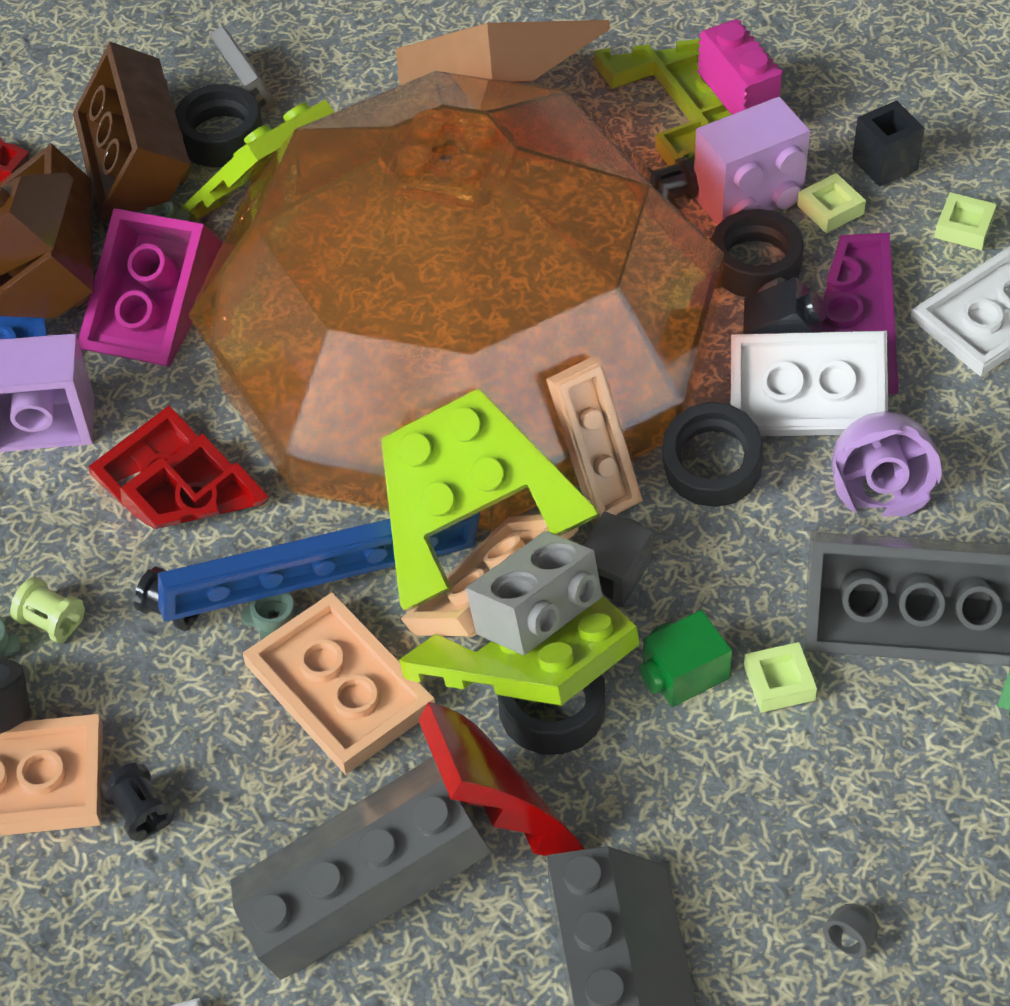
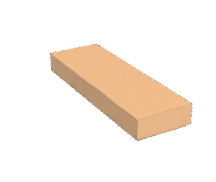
(594, 437)

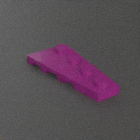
(862, 292)

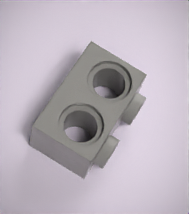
(534, 592)

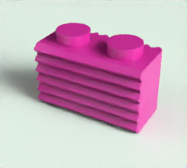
(737, 67)

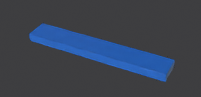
(292, 567)

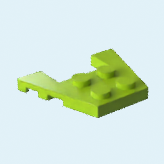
(678, 75)
(250, 158)
(456, 467)
(547, 673)

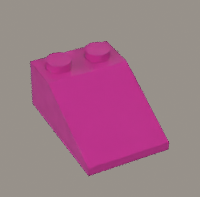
(146, 286)

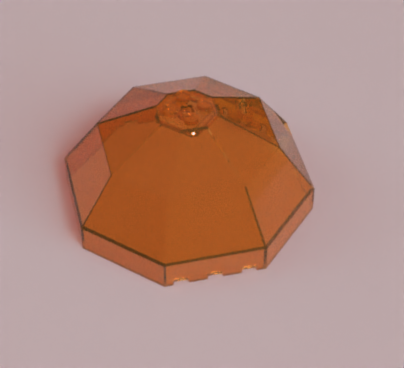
(398, 281)

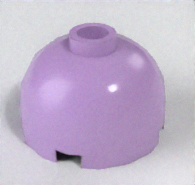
(893, 458)

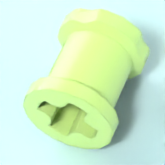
(47, 609)

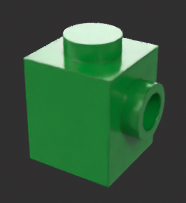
(685, 658)

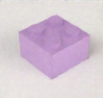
(751, 160)
(44, 393)

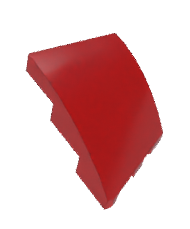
(194, 471)
(485, 778)

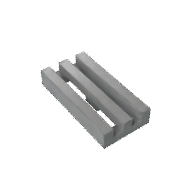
(243, 68)

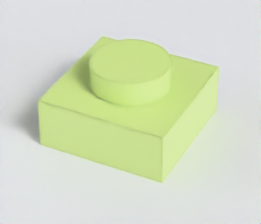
(831, 203)
(965, 221)
(780, 677)

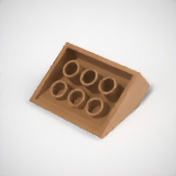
(499, 50)

